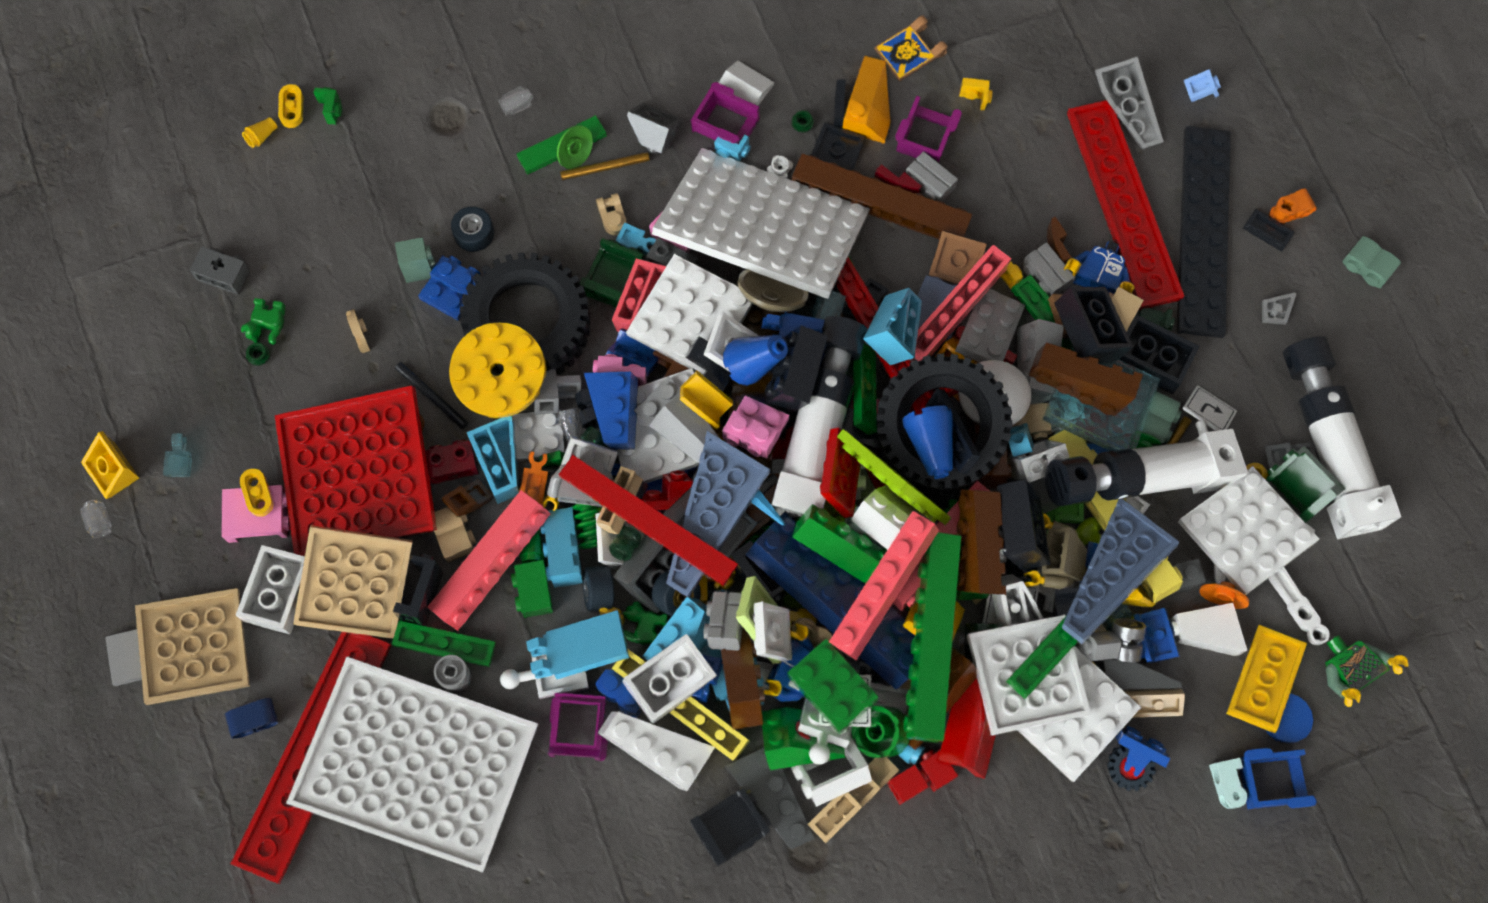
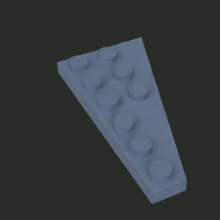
(717, 501)
(1122, 561)

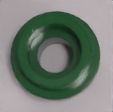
(802, 116)
(253, 349)

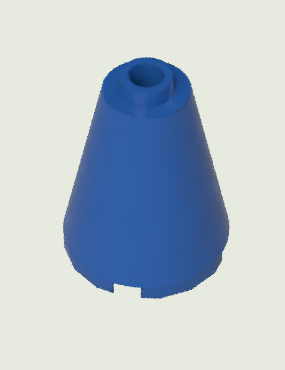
(753, 357)
(932, 439)

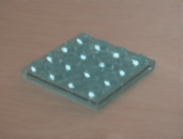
(1099, 428)

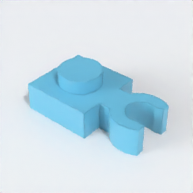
(634, 237)

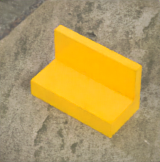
(705, 399)

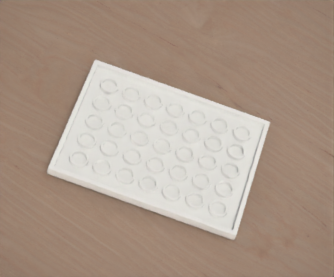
(762, 222)
(413, 764)

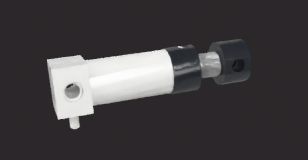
(830, 400)
(1339, 443)
(1118, 474)

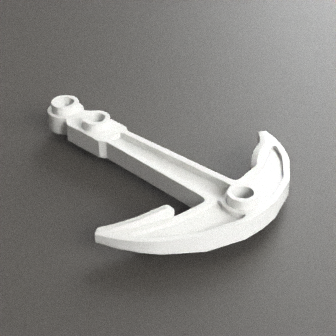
(1295, 602)

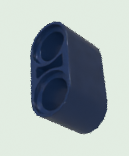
(251, 718)

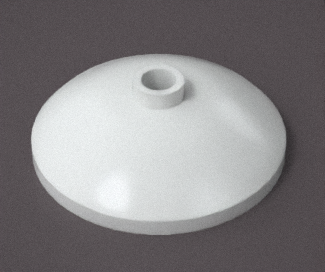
(1013, 384)

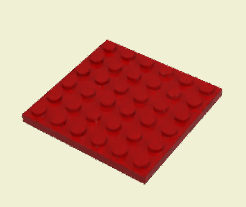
(356, 467)

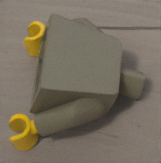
(1066, 558)

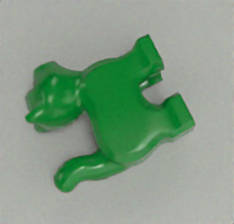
(265, 318)
(647, 624)

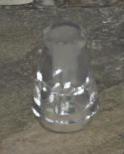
(570, 423)

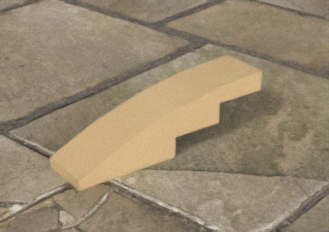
(845, 806)

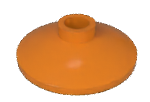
(1224, 594)

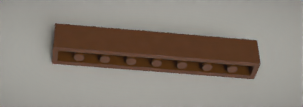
(883, 200)

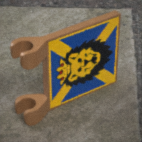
(907, 51)

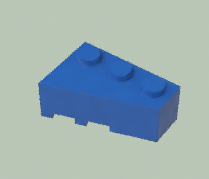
(614, 405)

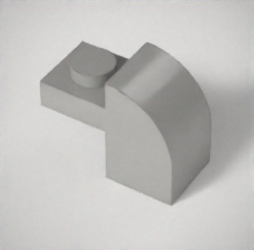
(553, 389)

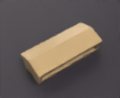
(629, 481)

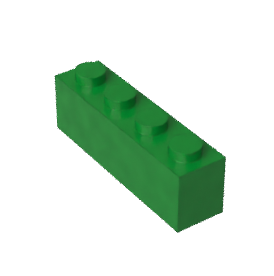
(838, 543)

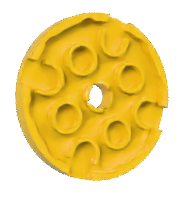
(502, 394)

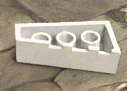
(661, 750)

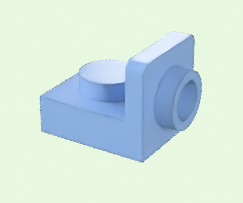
(1202, 85)

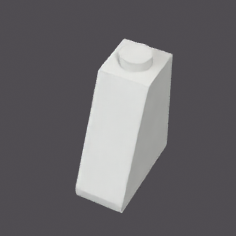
(1210, 629)

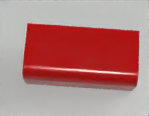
(968, 734)

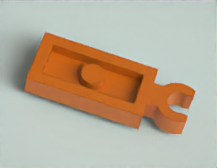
(534, 479)

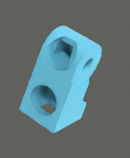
(1021, 440)

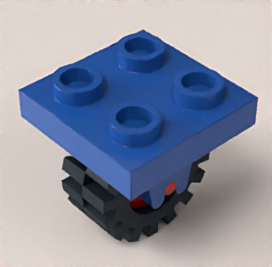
(1134, 760)

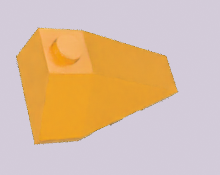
(869, 102)

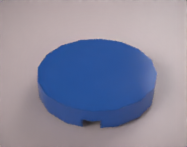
(1295, 721)

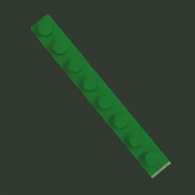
(933, 639)

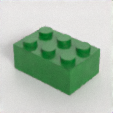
(832, 686)

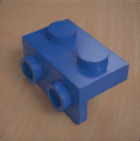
(633, 352)
(1159, 639)

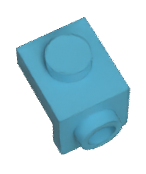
(730, 150)

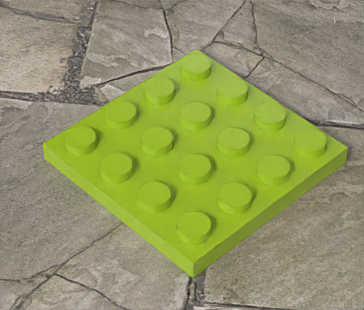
(892, 478)

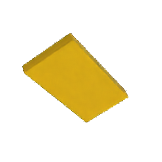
(1266, 678)

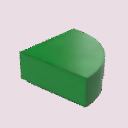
(554, 459)

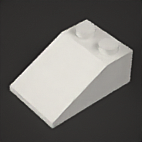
(883, 515)
(668, 678)

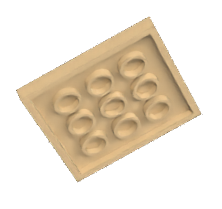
(352, 581)
(191, 646)

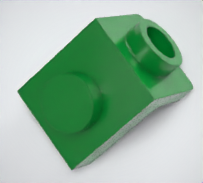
(332, 103)

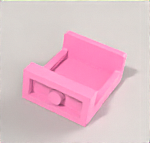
(241, 523)

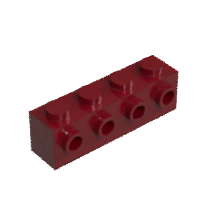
(451, 462)

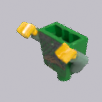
(1357, 667)

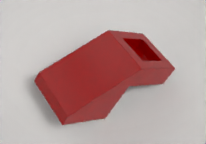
(673, 487)

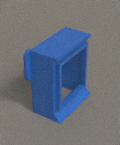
(1266, 755)

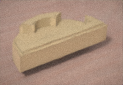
(358, 328)

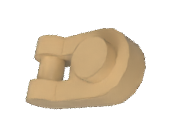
(611, 220)

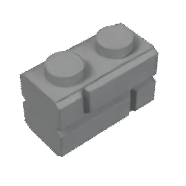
(934, 178)
(1048, 270)
(723, 628)

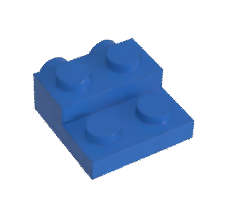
(447, 286)

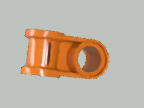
(1293, 207)

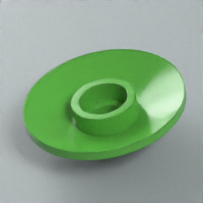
(574, 147)

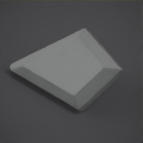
(1277, 309)

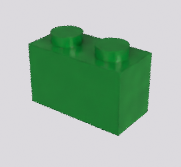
(532, 589)

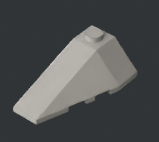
(1129, 97)

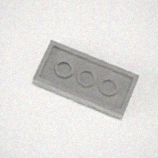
(990, 327)

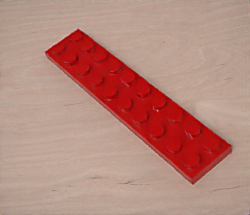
(1125, 203)
(280, 826)

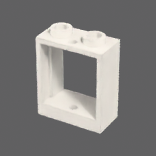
(1035, 464)
(838, 785)

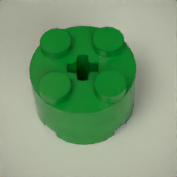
(885, 743)

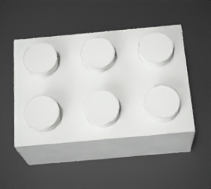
(272, 590)

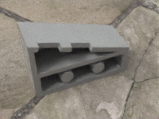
(1029, 340)

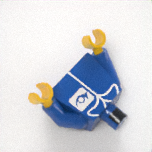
(1101, 269)
(780, 685)

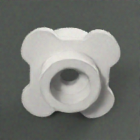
(780, 161)

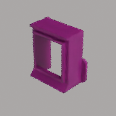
(724, 97)
(913, 149)
(596, 751)

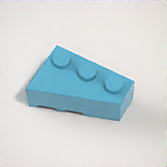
(896, 327)
(497, 455)
(562, 548)
(687, 620)

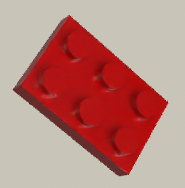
(839, 476)

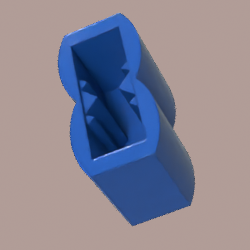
(612, 687)

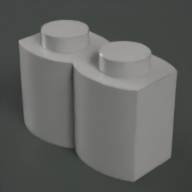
(1100, 645)

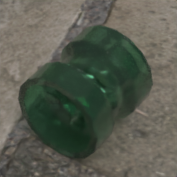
(624, 544)

